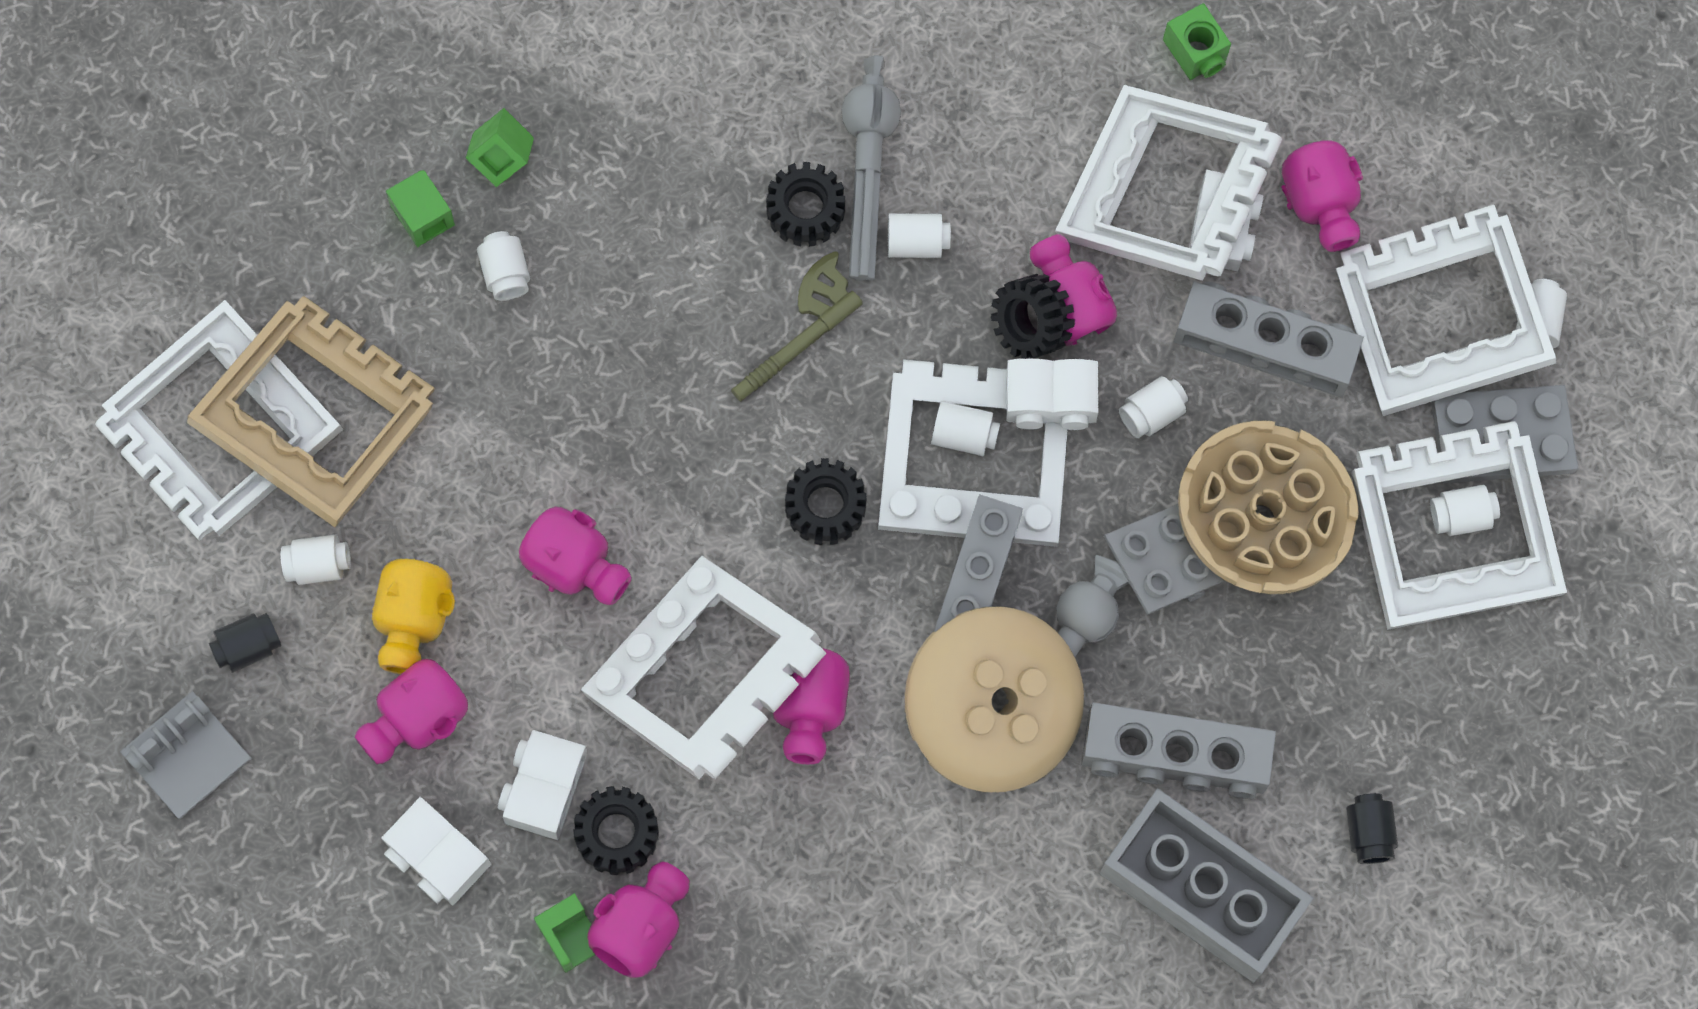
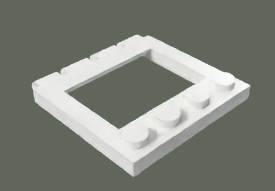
(1115, 162)
(1464, 368)
(273, 389)
(950, 510)
(1468, 588)
(739, 714)

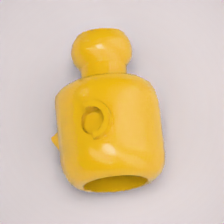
(410, 610)

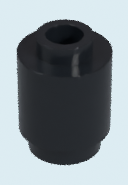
(244, 642)
(1372, 829)

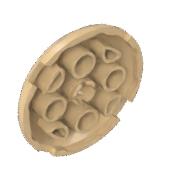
(1292, 477)
(953, 692)

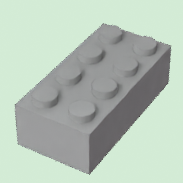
(1206, 885)

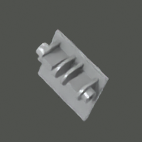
(1160, 561)
(185, 755)

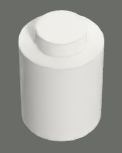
(917, 235)
(1552, 305)
(964, 429)

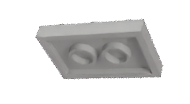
(1536, 410)

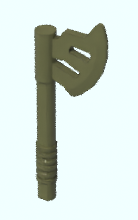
(828, 317)

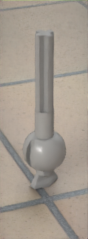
(870, 115)
(1089, 609)

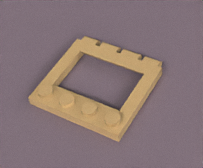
(289, 466)

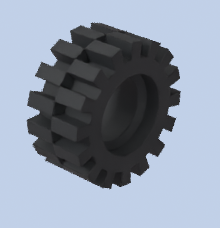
(809, 180)
(1050, 313)
(833, 477)
(607, 804)

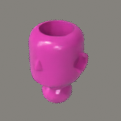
(1324, 190)
(1084, 284)
(571, 554)
(814, 708)
(415, 709)
(638, 922)

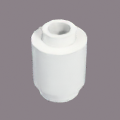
(503, 266)
(1153, 407)
(1464, 510)
(315, 559)

